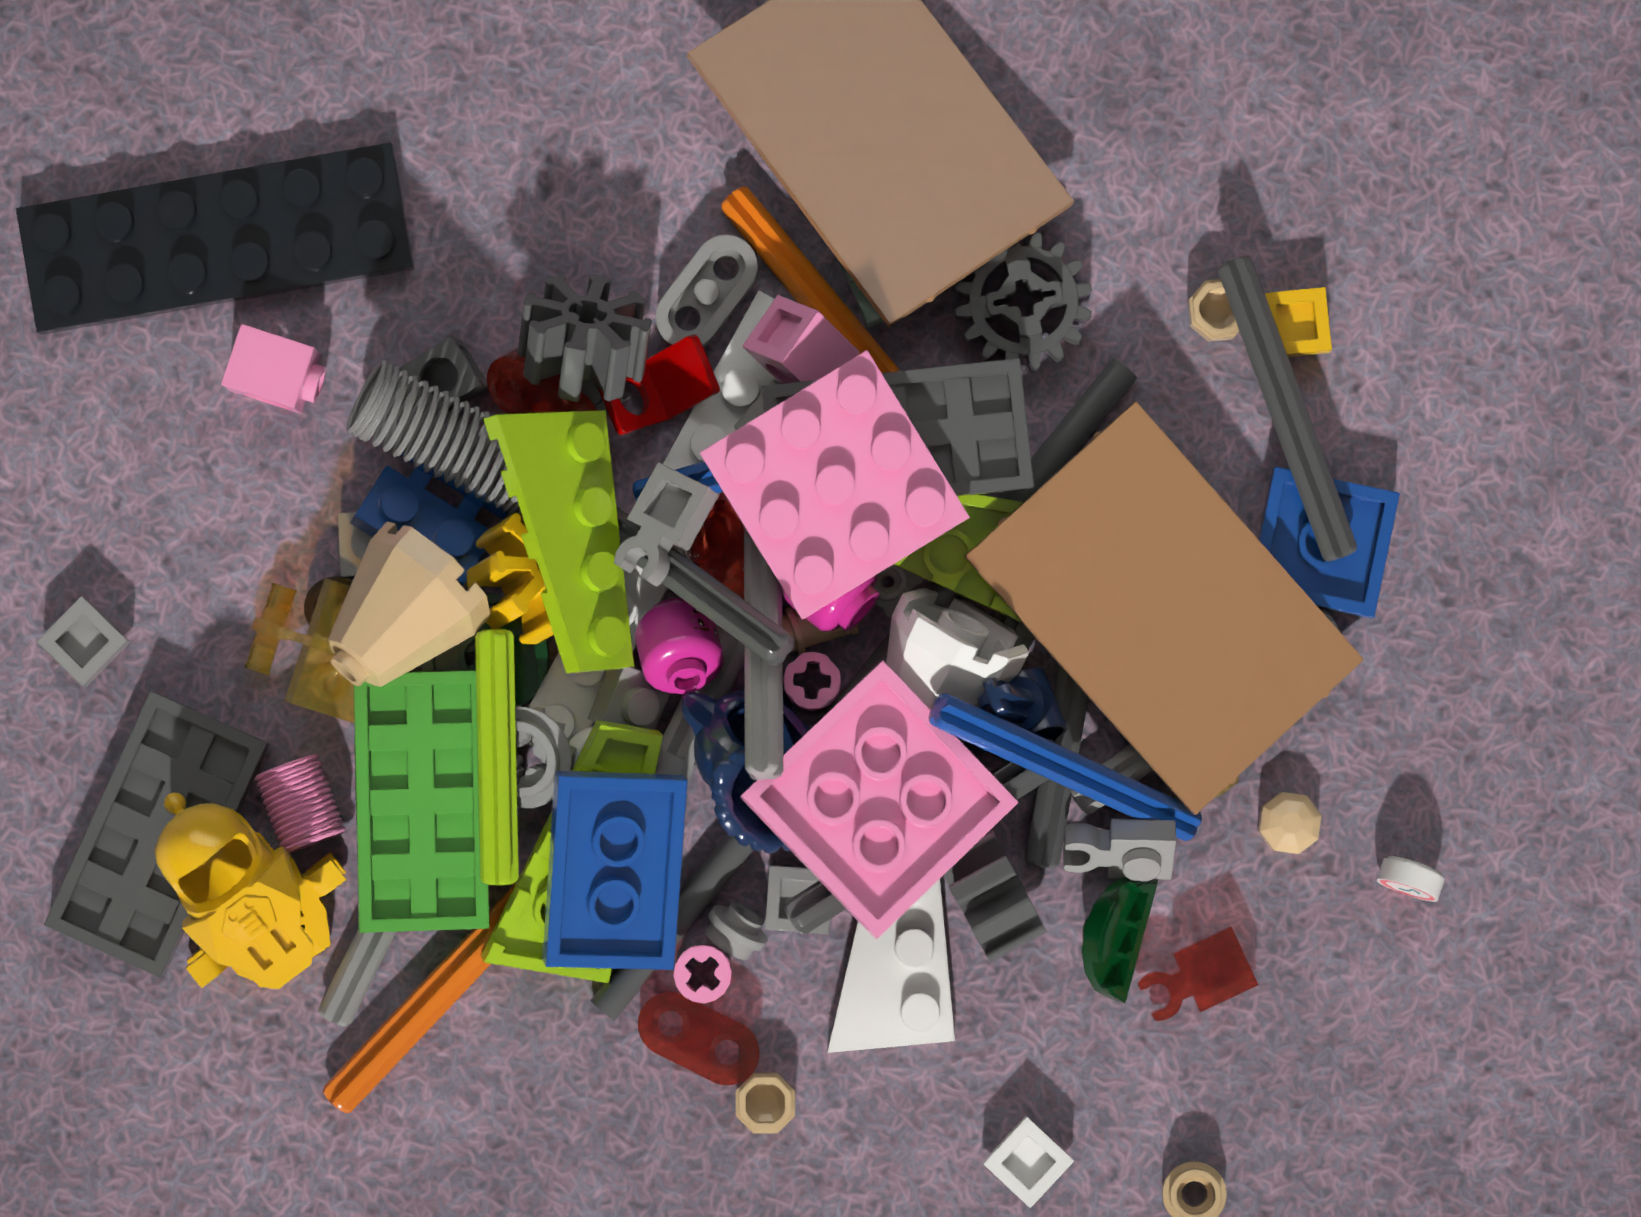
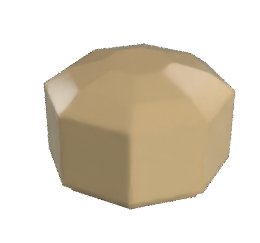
(1211, 312)
(1289, 823)
(765, 1102)

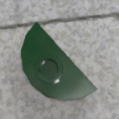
(1115, 935)

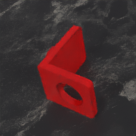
(670, 386)

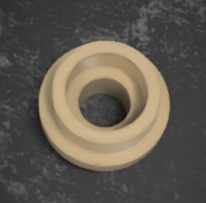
(1188, 1172)

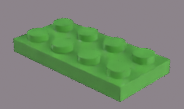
(418, 804)

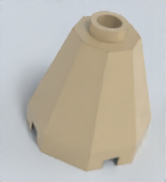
(403, 608)

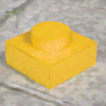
(1302, 320)

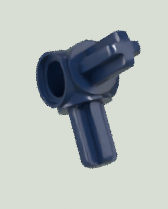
(1023, 702)

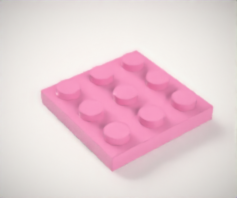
(834, 485)
(879, 800)

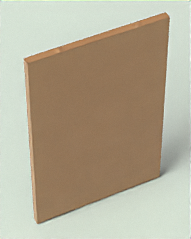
(882, 141)
(1164, 608)

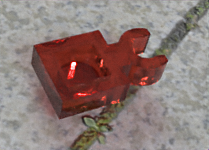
(721, 547)
(1208, 971)

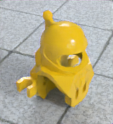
(243, 895)

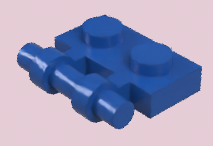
(410, 504)

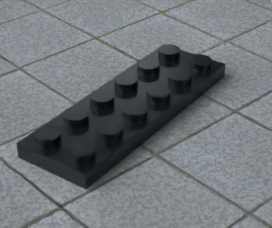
(214, 238)

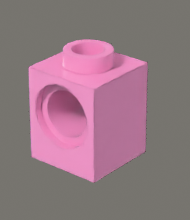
(797, 343)
(274, 369)

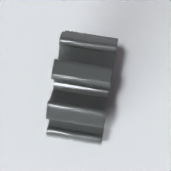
(584, 337)
(993, 899)

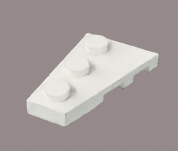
(897, 983)

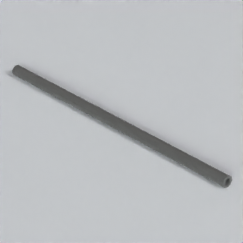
(728, 853)

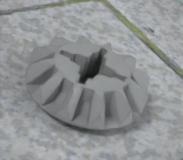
(551, 745)

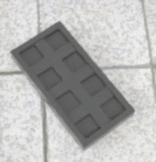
(965, 416)
(114, 886)

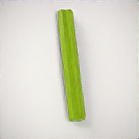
(496, 756)

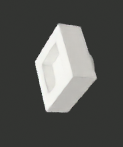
(1028, 1161)

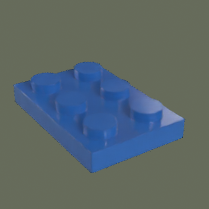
(614, 870)

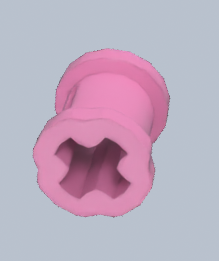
(825, 695)
(683, 973)

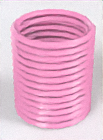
(300, 803)

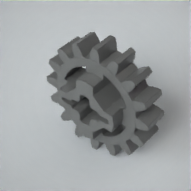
(1028, 329)

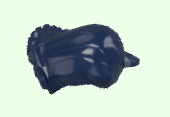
(721, 761)

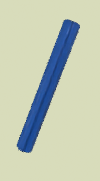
(1060, 764)

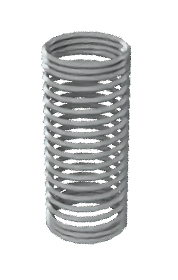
(402, 427)

